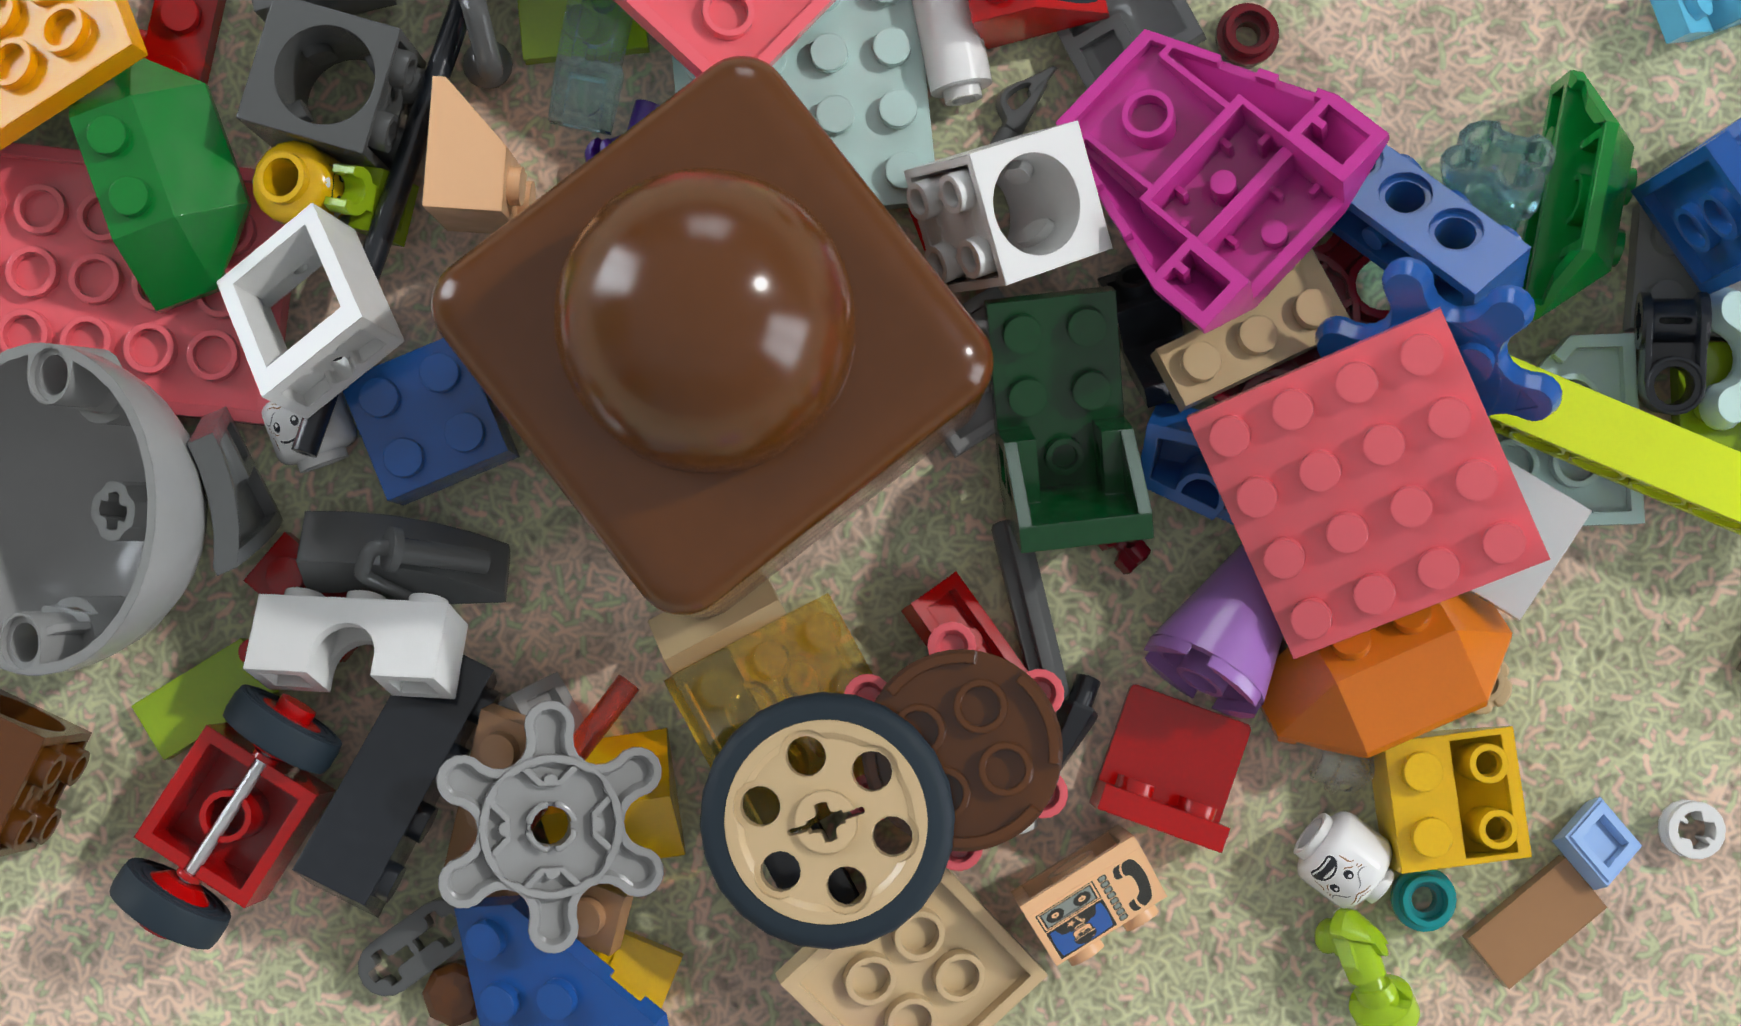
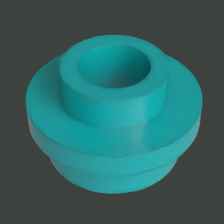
(1439, 910)

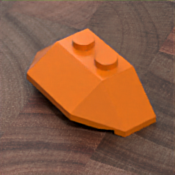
(1390, 679)

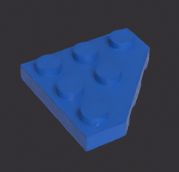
(528, 987)

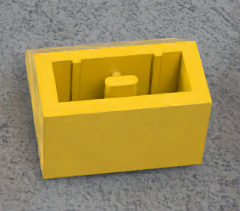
(1451, 799)

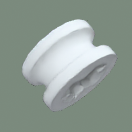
(1708, 843)

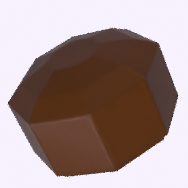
(450, 994)

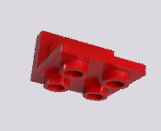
(1171, 767)

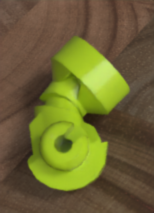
(1378, 996)

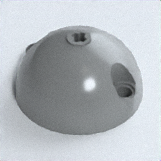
(93, 508)

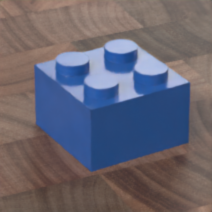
(427, 423)

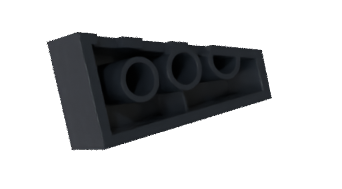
(392, 792)

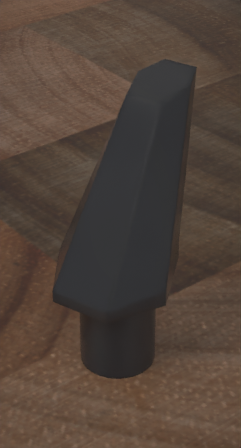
(1077, 714)

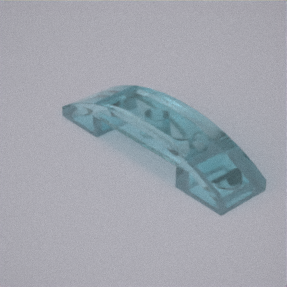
(589, 65)

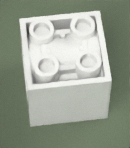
(1049, 200)

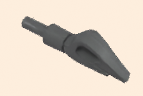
(1016, 120)

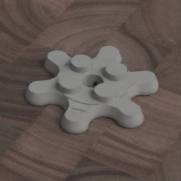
(556, 873)

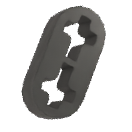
(403, 934)

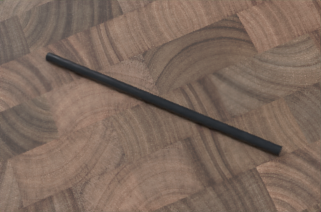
(396, 190)

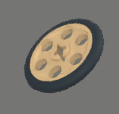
(895, 882)

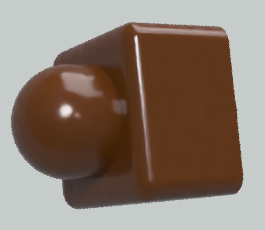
(715, 339)

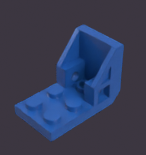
(1699, 208)

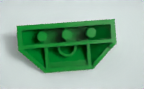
(163, 179)
(1581, 208)

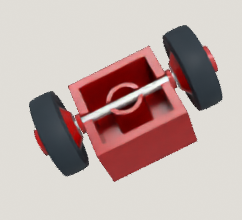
(229, 817)

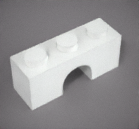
(305, 635)

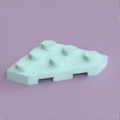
(1608, 367)

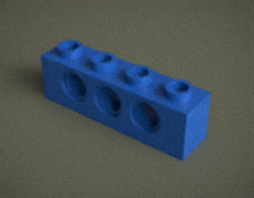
(1416, 216)

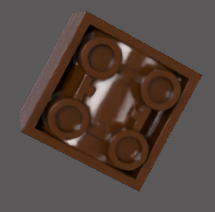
(36, 764)

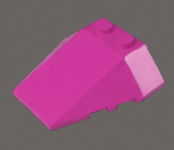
(1218, 171)

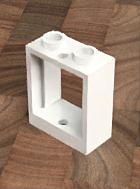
(359, 331)

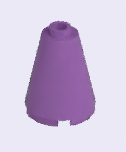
(1221, 640)

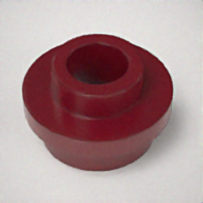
(1250, 16)

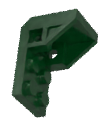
(1060, 422)

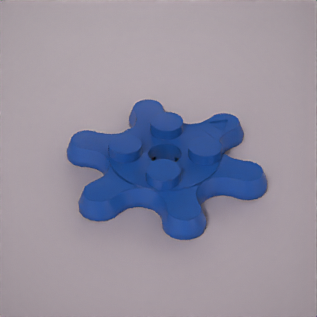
(1478, 330)

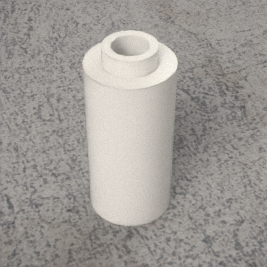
(951, 51)

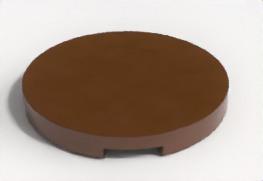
(990, 736)

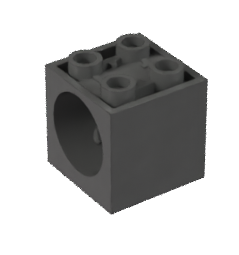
(300, 45)

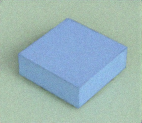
(1597, 843)

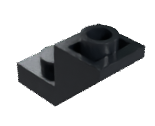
(1143, 326)

